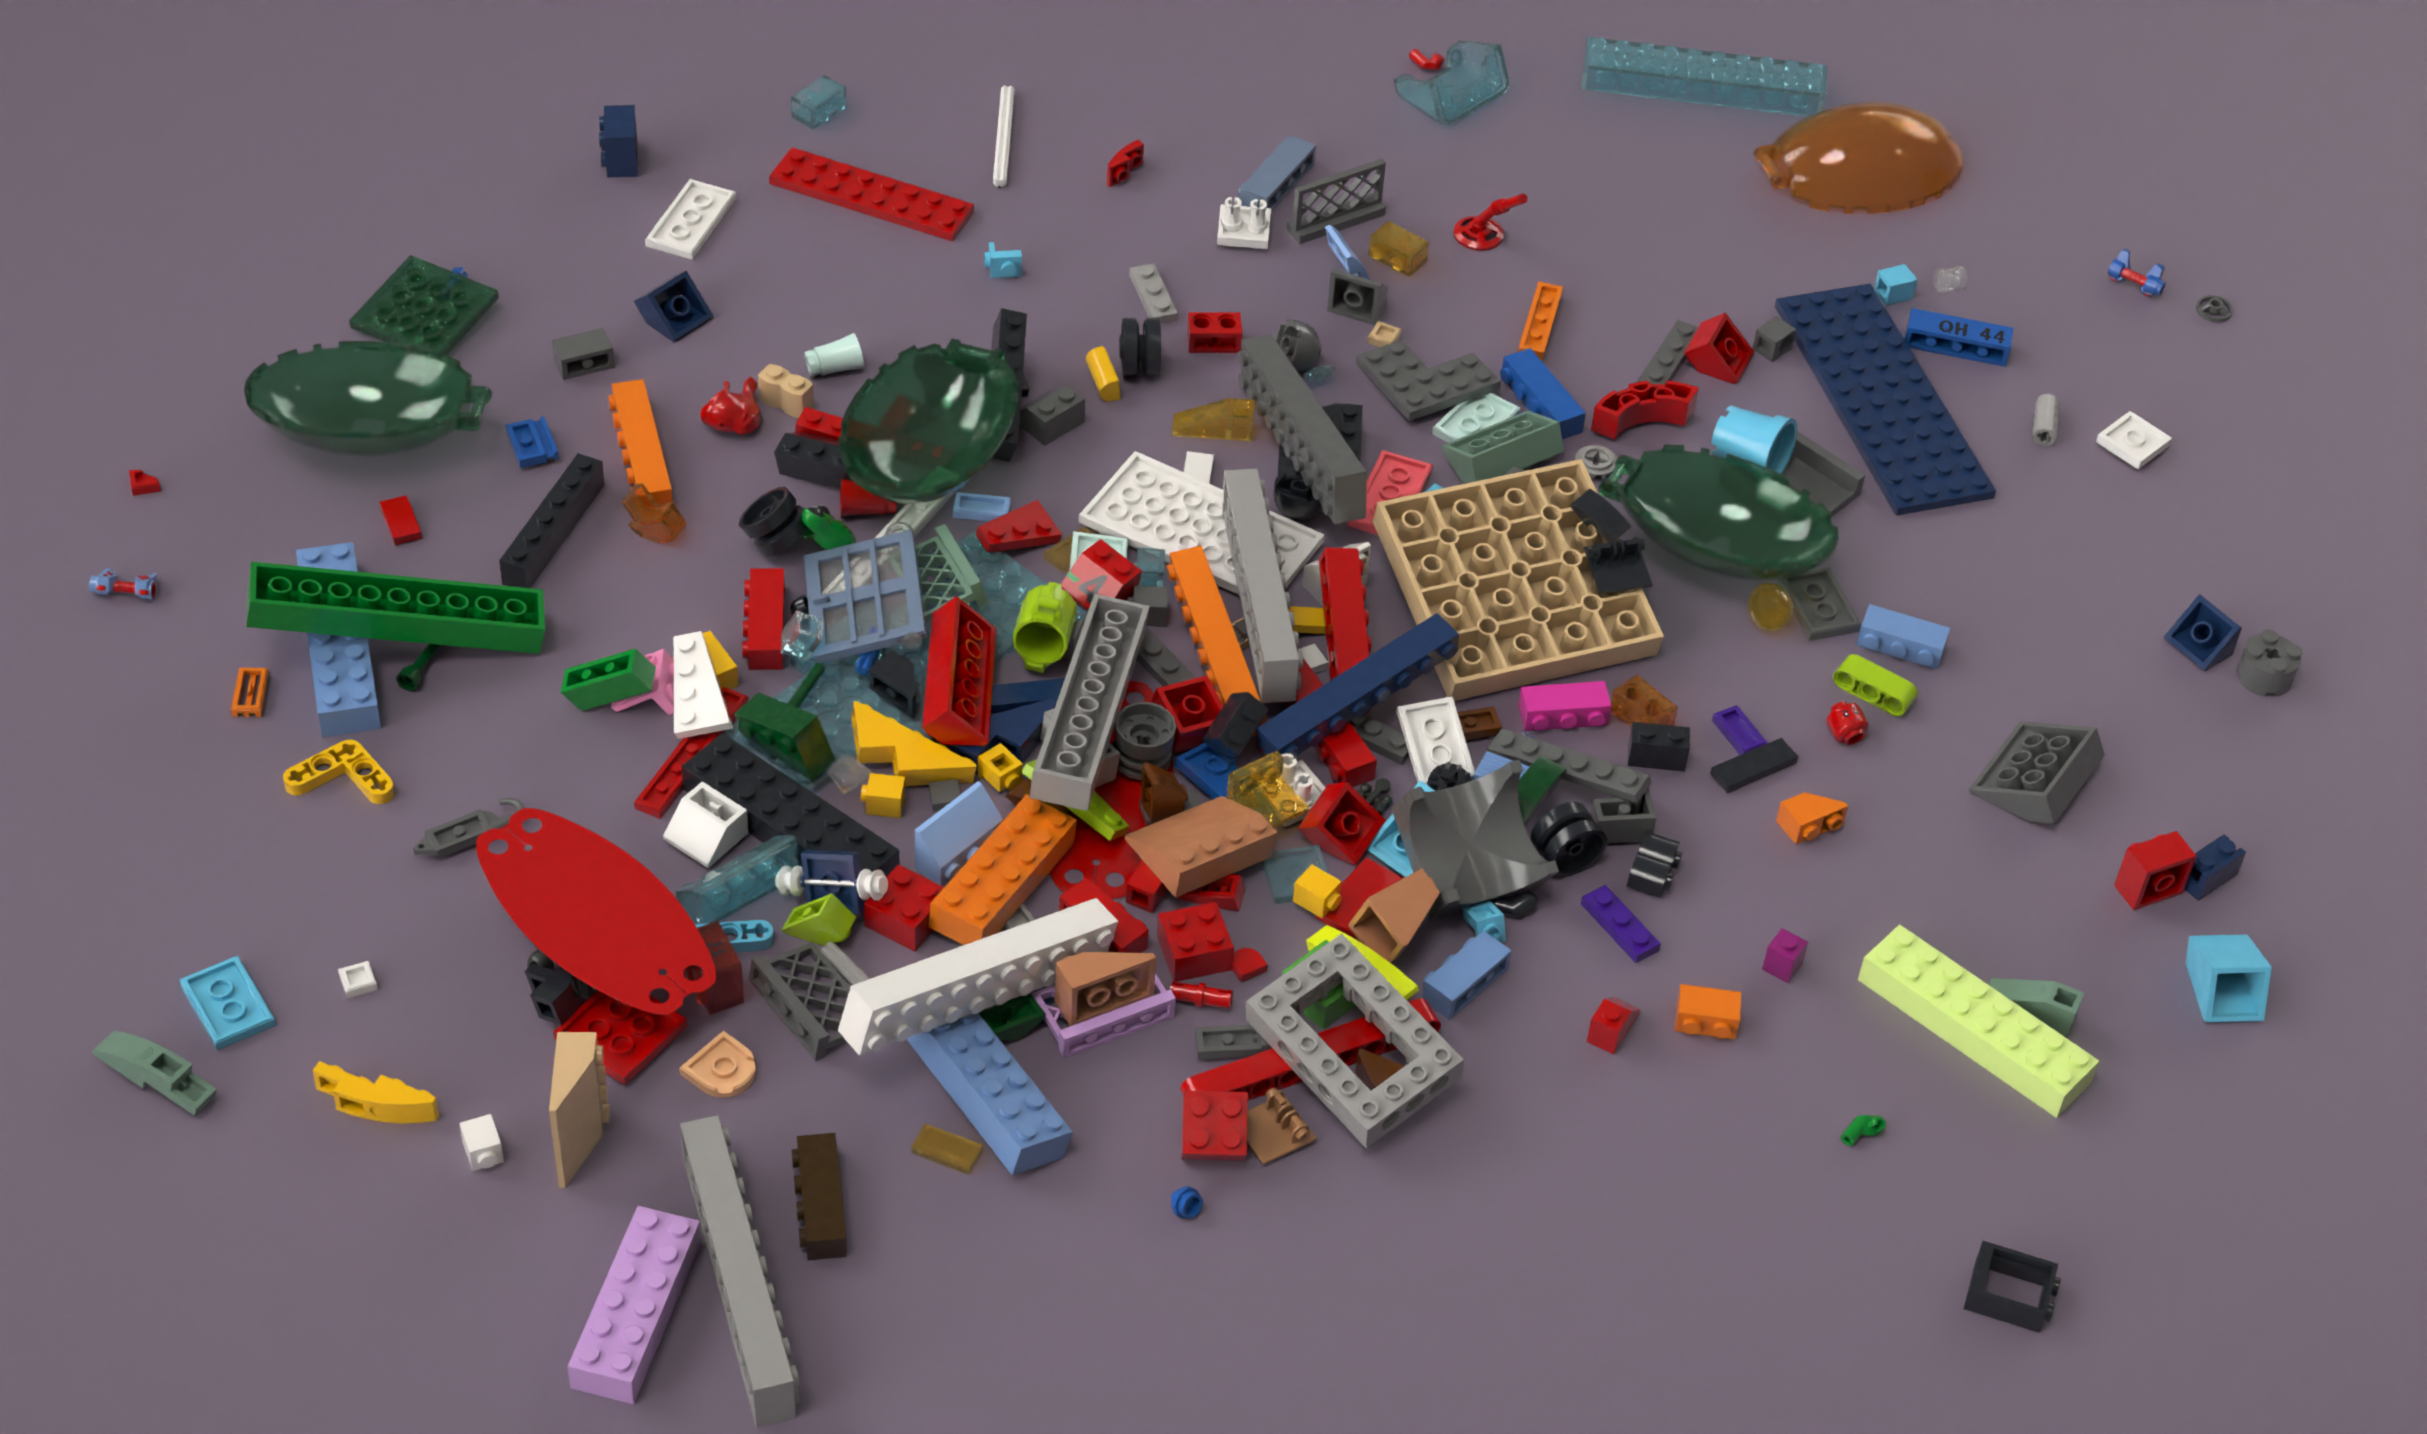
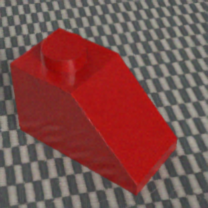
(1611, 1024)

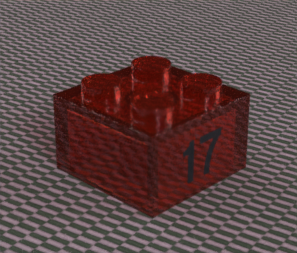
(728, 987)

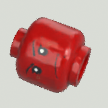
(1847, 723)

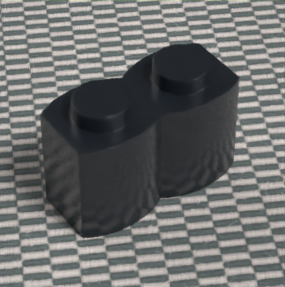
(1654, 863)

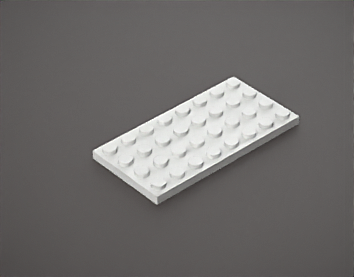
(1176, 512)

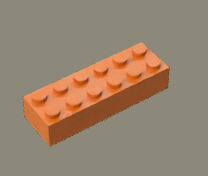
(1002, 872)

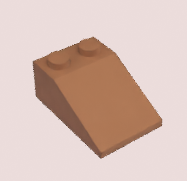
(1102, 982)

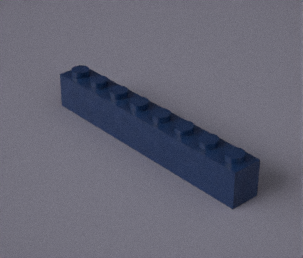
(1359, 688)

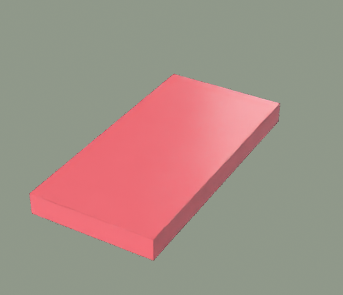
(1391, 479)

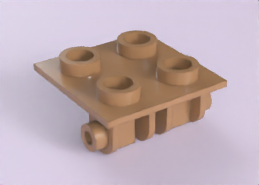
(1276, 1128)

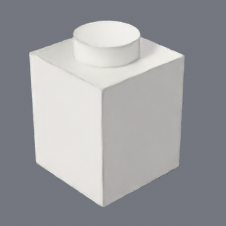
(481, 1142)

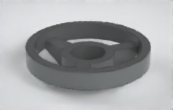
(2211, 307)

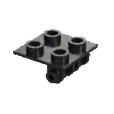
(1618, 565)

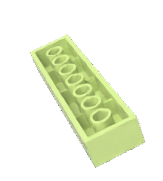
(1978, 1020)

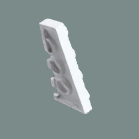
(697, 692)

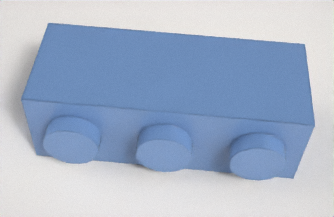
(1903, 636)
(1466, 974)

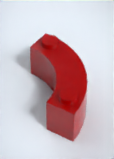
(1644, 403)

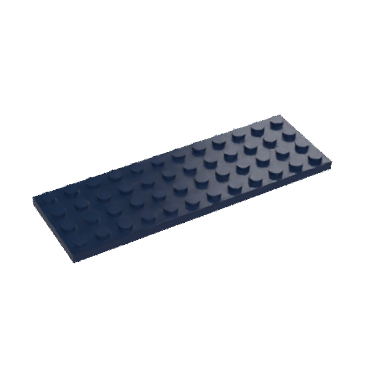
(1885, 400)

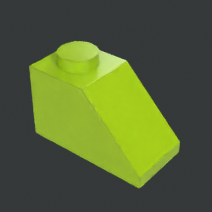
(820, 921)

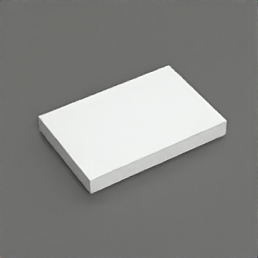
(1434, 737)

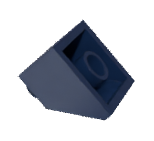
(674, 307)

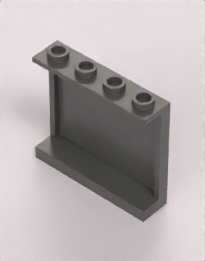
(1823, 475)

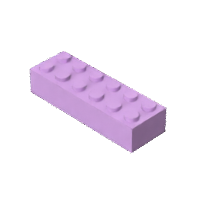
(634, 1305)

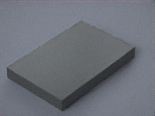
(1820, 605)

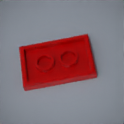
(1362, 883)

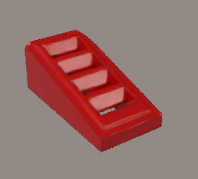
(1229, 897)

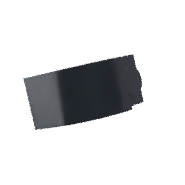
(553, 993)

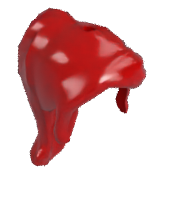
(733, 411)

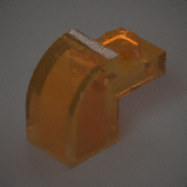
(652, 521)

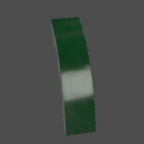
(1536, 783)

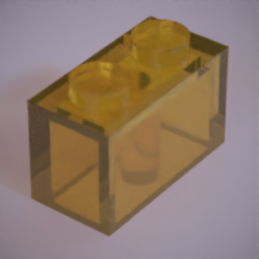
(1398, 248)

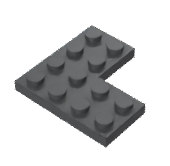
(1422, 389)

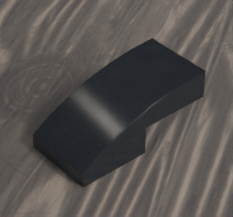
(1604, 516)

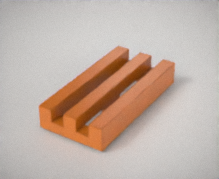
(248, 708)

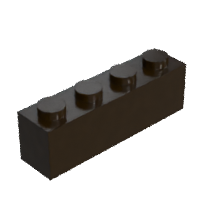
(821, 1196)

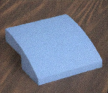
(1345, 253)

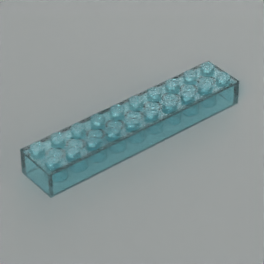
(1704, 77)

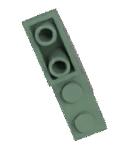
(156, 1066)

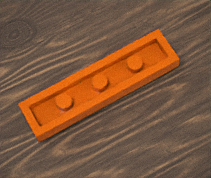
(1541, 318)

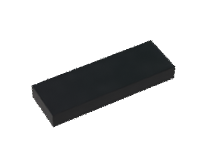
(1754, 765)

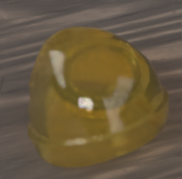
(1770, 606)

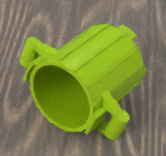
(1044, 626)

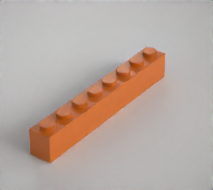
(1209, 624)

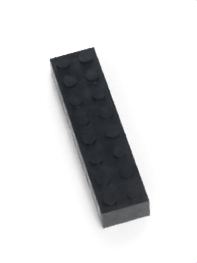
(783, 806)

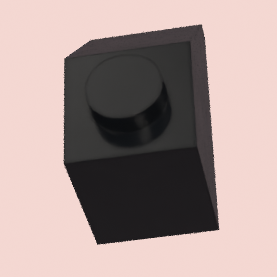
(895, 681)

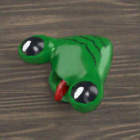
(825, 529)

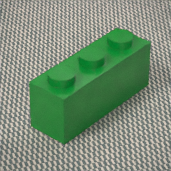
(608, 679)

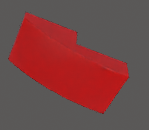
(1123, 161)

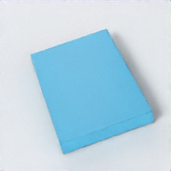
(227, 1002)

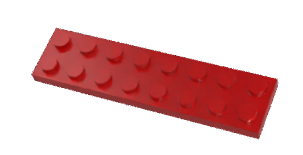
(871, 194)

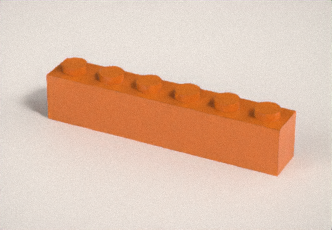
(640, 439)

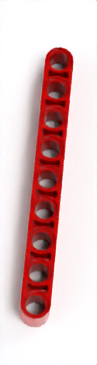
(1268, 1070)

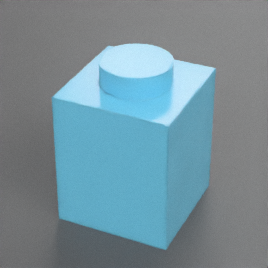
(1895, 284)

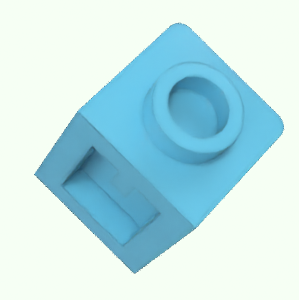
(1486, 918)

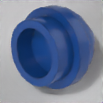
(1186, 1202)

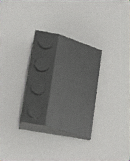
(2040, 770)

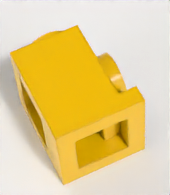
(1004, 772)

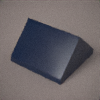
(2204, 634)

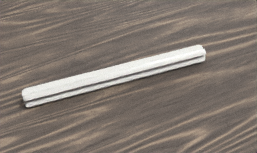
(1003, 136)

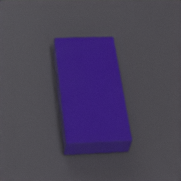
(1738, 730)

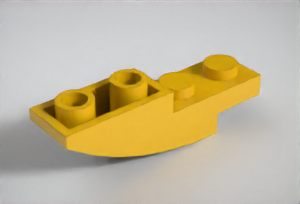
(380, 1101)

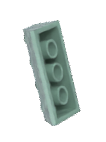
(1508, 443)

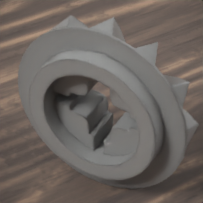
(1605, 458)

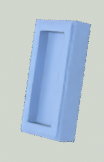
(980, 506)

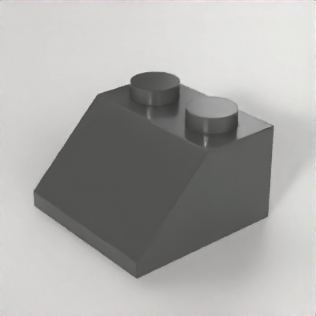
(1356, 297)
(1053, 414)

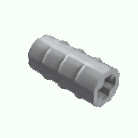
(2046, 420)

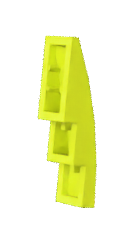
(1394, 976)

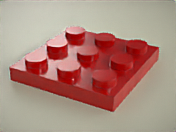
(628, 1034)

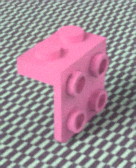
(662, 688)

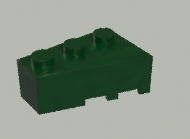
(786, 733)

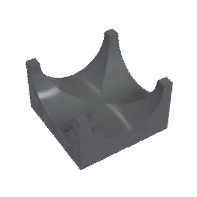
(1472, 841)

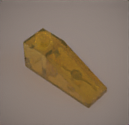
(1217, 420)

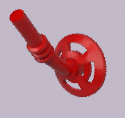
(1482, 225)

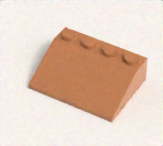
(1204, 844)

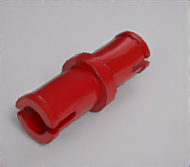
(1202, 994)

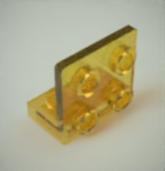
(1264, 790)

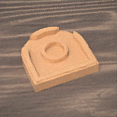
(721, 1067)

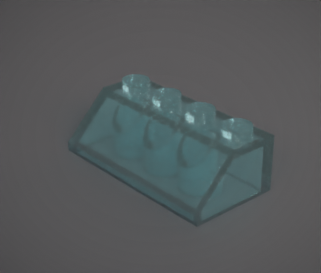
(738, 881)

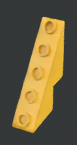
(912, 755)

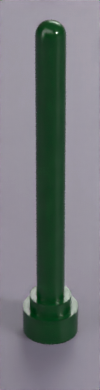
(411, 675)

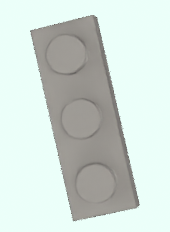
(1153, 293)

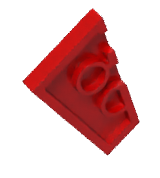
(1019, 529)

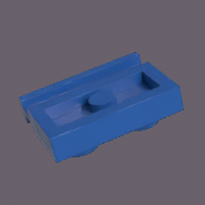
(531, 442)

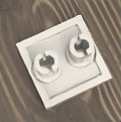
(1244, 225)
(1303, 783)

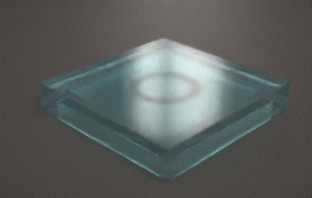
(1287, 866)

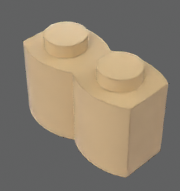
(785, 390)

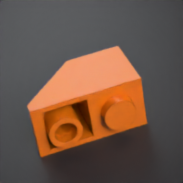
(1809, 816)

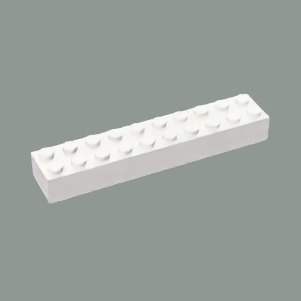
(971, 977)

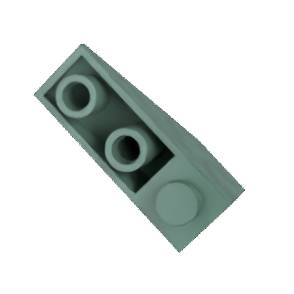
(2046, 1000)

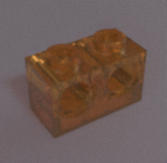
(1642, 703)

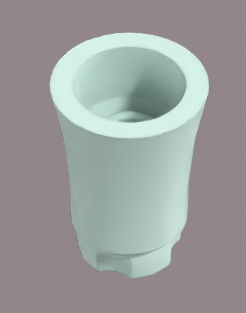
(835, 357)

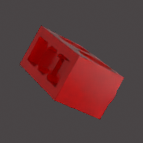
(1214, 332)

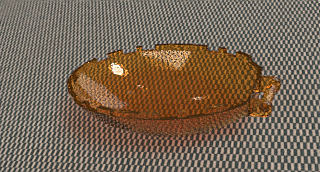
(1864, 158)

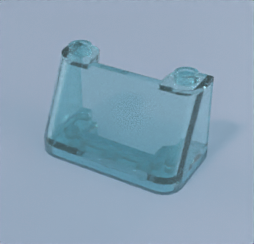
(1471, 81)

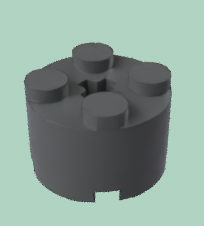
(2269, 664)

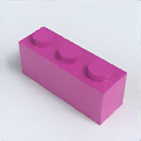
(1564, 706)

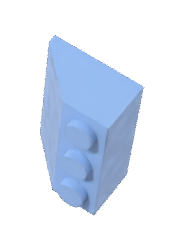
(955, 834)

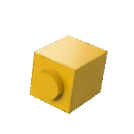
(884, 795)
(1317, 891)

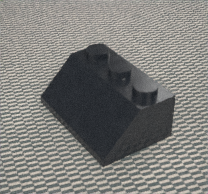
(811, 459)

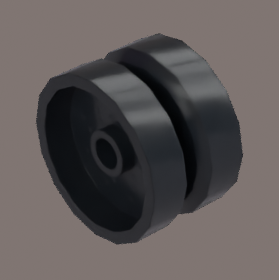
(1141, 347)
(773, 521)
(1569, 838)

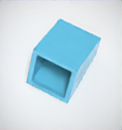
(2228, 977)

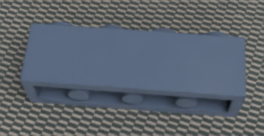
(1278, 173)

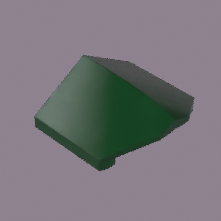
(1014, 1017)

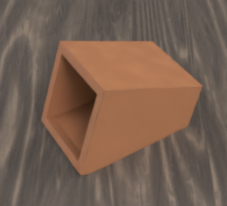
(1394, 914)

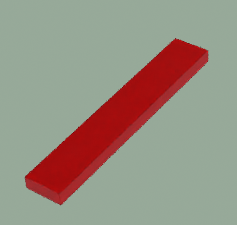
(668, 781)

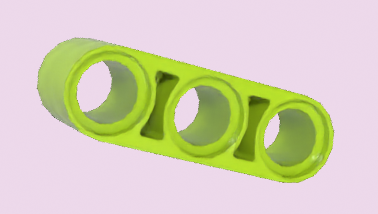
(1875, 685)

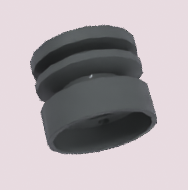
(1143, 735)

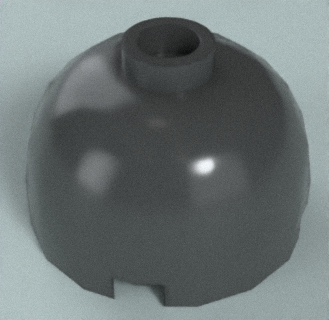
(1299, 344)

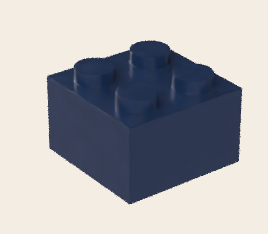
(619, 141)

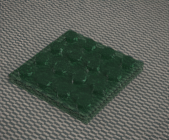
(424, 307)

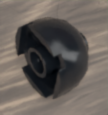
(1295, 498)

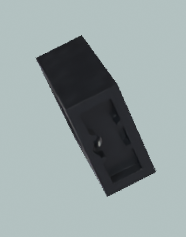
(2018, 1266)

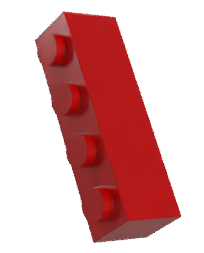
(765, 618)

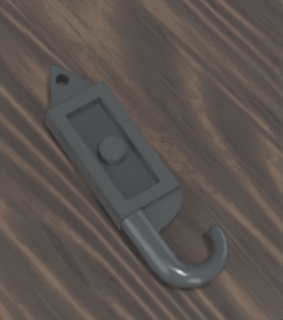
(462, 831)

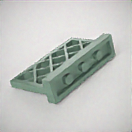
(955, 567)

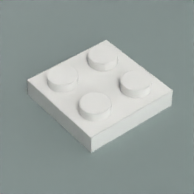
(2134, 440)

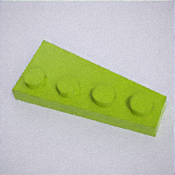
(1099, 814)

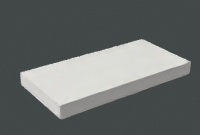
(690, 219)

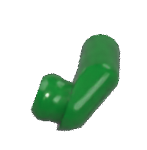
(1863, 1126)

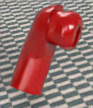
(1423, 62)

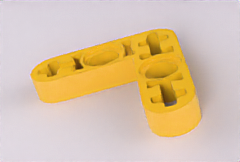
(346, 763)

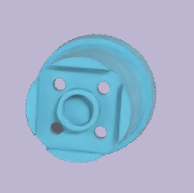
(1755, 438)

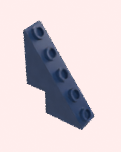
(1015, 729)

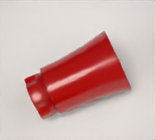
(858, 501)

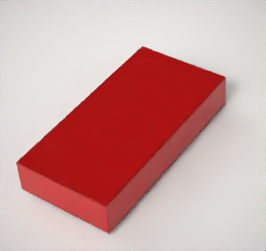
(400, 520)

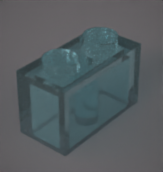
(818, 102)

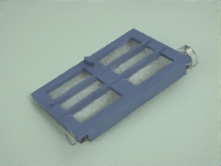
(867, 595)

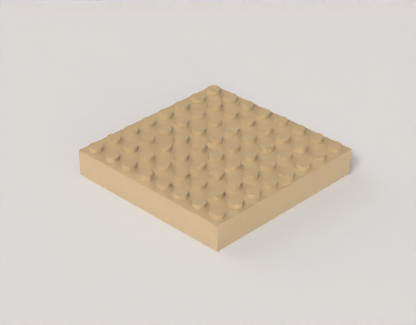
(1512, 580)

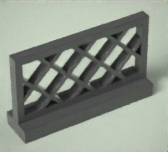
(1341, 213)
(793, 1006)

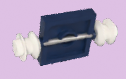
(832, 873)

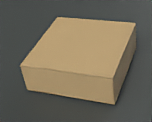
(1384, 334)

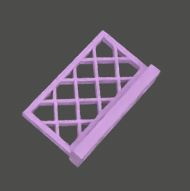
(1109, 1025)

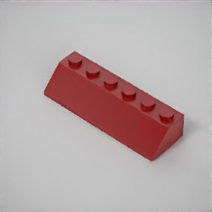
(959, 676)

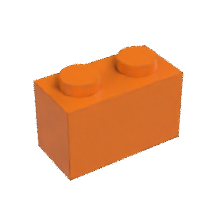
(1708, 1011)

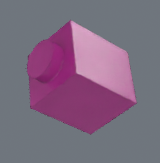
(1785, 955)

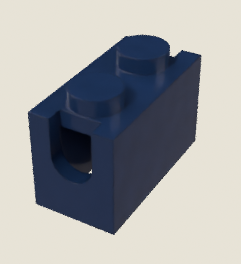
(2217, 863)

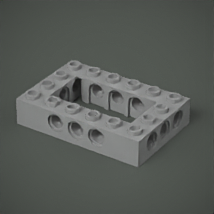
(1365, 1113)

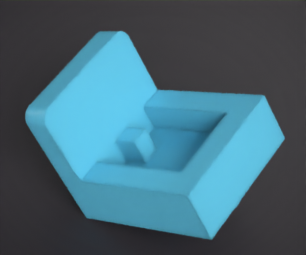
(1003, 262)

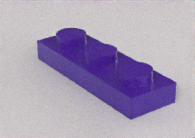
(1620, 923)

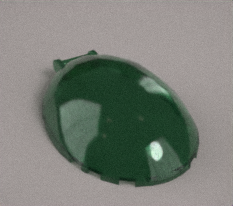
(365, 397)
(928, 421)
(1723, 513)

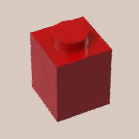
(1145, 889)

